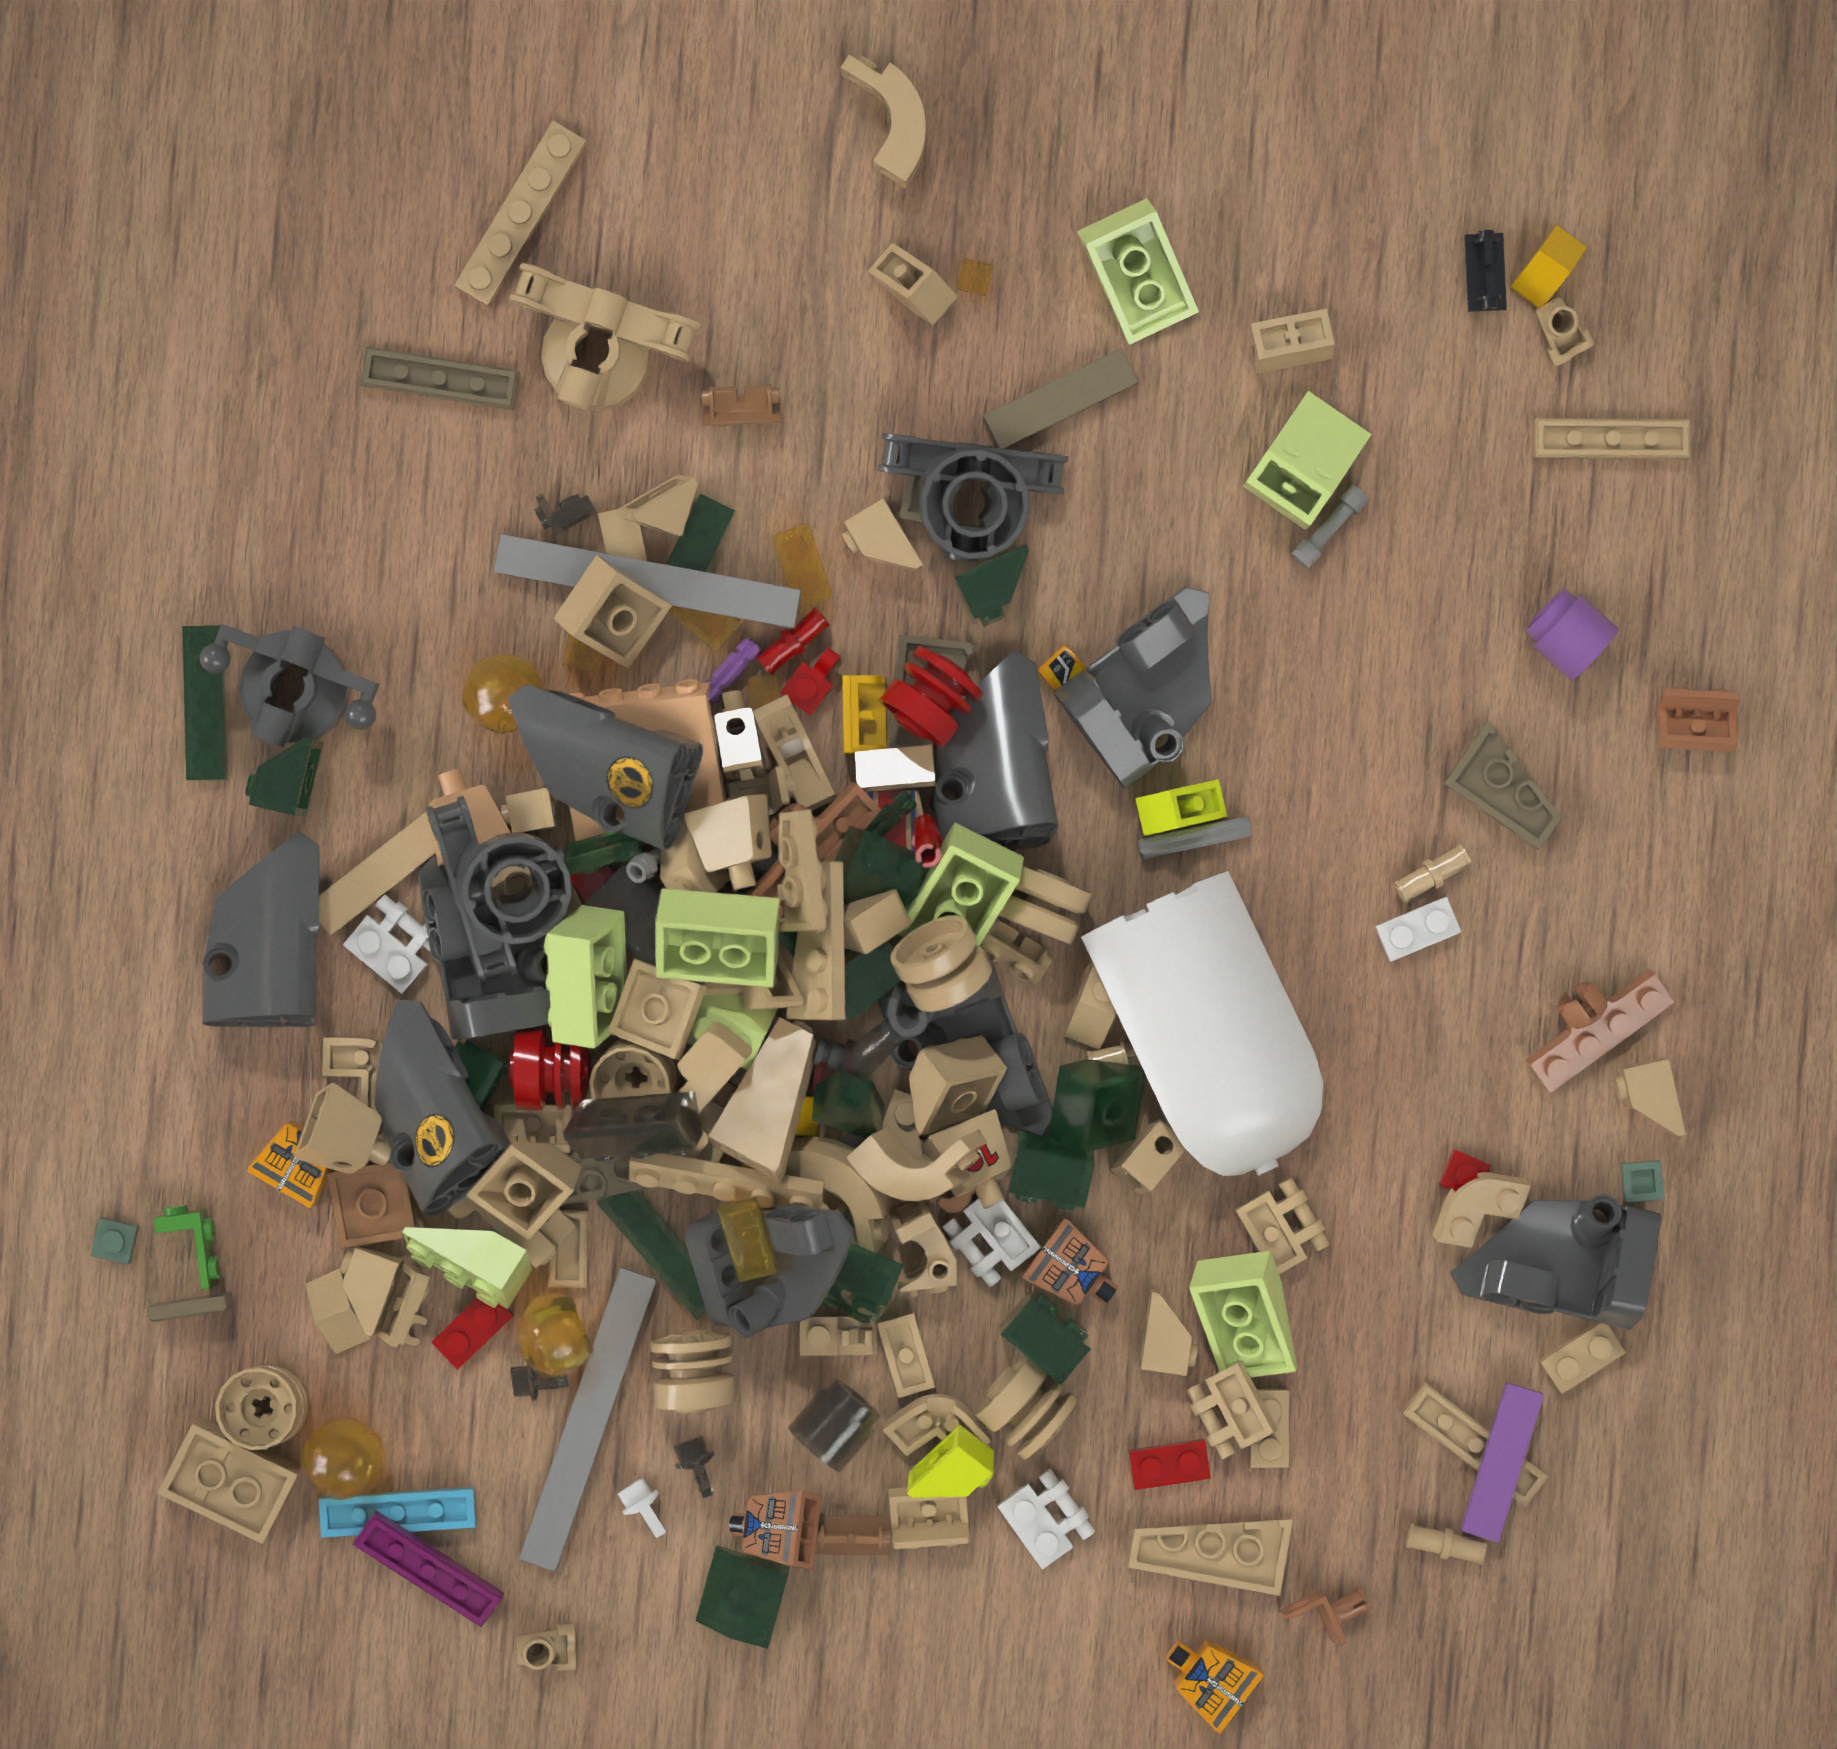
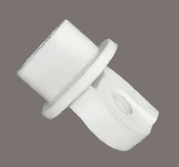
(637, 1499)

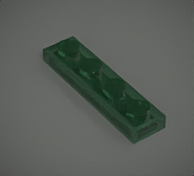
(203, 709)
(657, 1245)

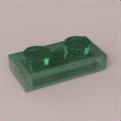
(701, 535)
(594, 852)

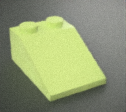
(1138, 271)
(1244, 1313)

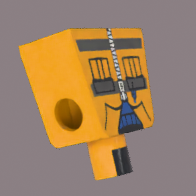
(287, 1174)
(1213, 1680)

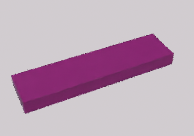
(428, 1568)

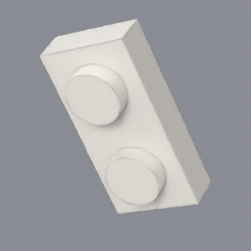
(1417, 929)

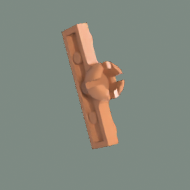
(850, 808)
(1596, 1026)

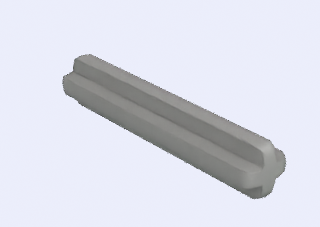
(1194, 837)

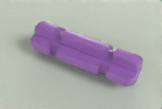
(732, 668)

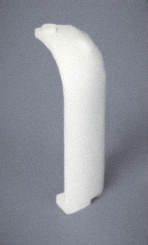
(1212, 1026)

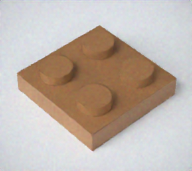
(370, 1205)

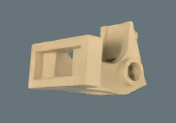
(938, 1266)

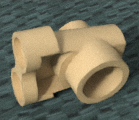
(1566, 338)
(556, 1649)

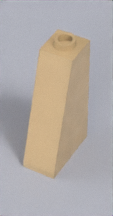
(768, 1102)

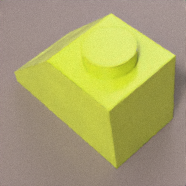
(1181, 807)
(952, 1467)

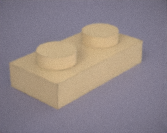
(906, 1354)
(1582, 1356)
(1273, 1449)

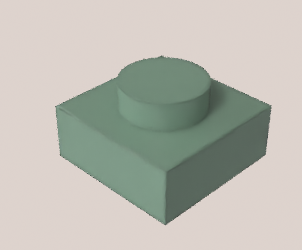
(1642, 1181)
(114, 1240)

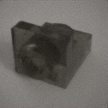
(571, 512)

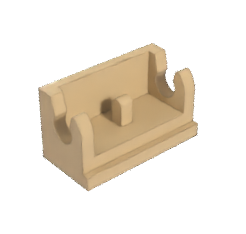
(1292, 341)

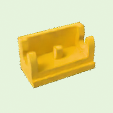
(863, 713)

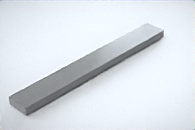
(674, 584)
(588, 1419)

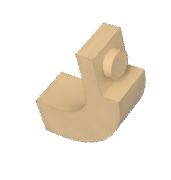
(907, 136)
(796, 754)
(826, 1161)
(902, 1175)

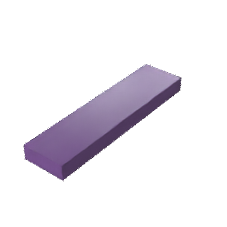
(1501, 1461)

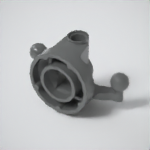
(324, 693)

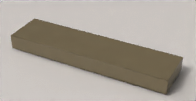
(439, 378)
(1060, 399)

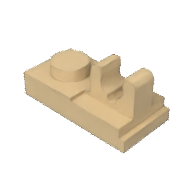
(402, 1308)
(837, 1336)

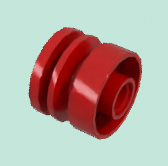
(935, 691)
(547, 1069)

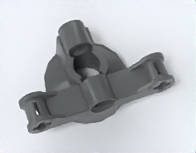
(1007, 481)
(506, 919)

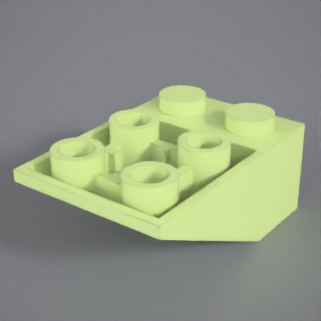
(1307, 460)
(473, 1259)

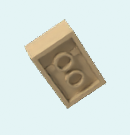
(228, 1481)

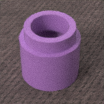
(1570, 632)

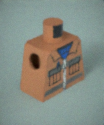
(1070, 1266)
(780, 1527)

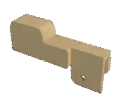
(709, 1066)
(539, 1247)

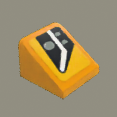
(1060, 667)

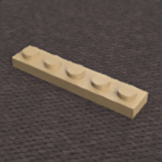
(520, 213)
(724, 1181)

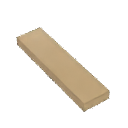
(1612, 438)
(376, 875)
(1464, 1436)

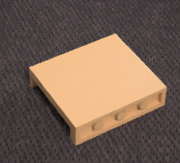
(677, 709)

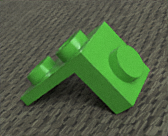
(179, 1218)

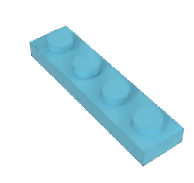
(410, 1509)

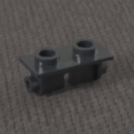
(1485, 271)

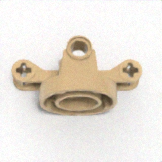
(583, 310)

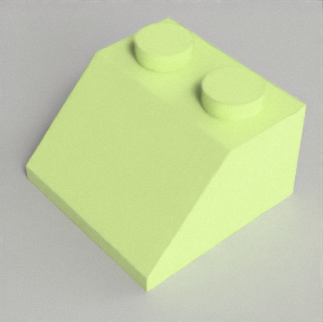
(729, 1011)

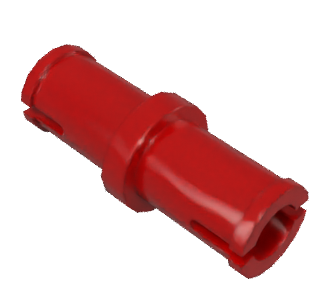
(793, 641)
(926, 840)

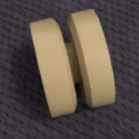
(1042, 903)
(941, 963)

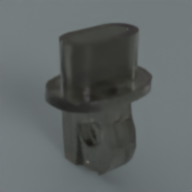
(528, 1381)
(693, 1455)

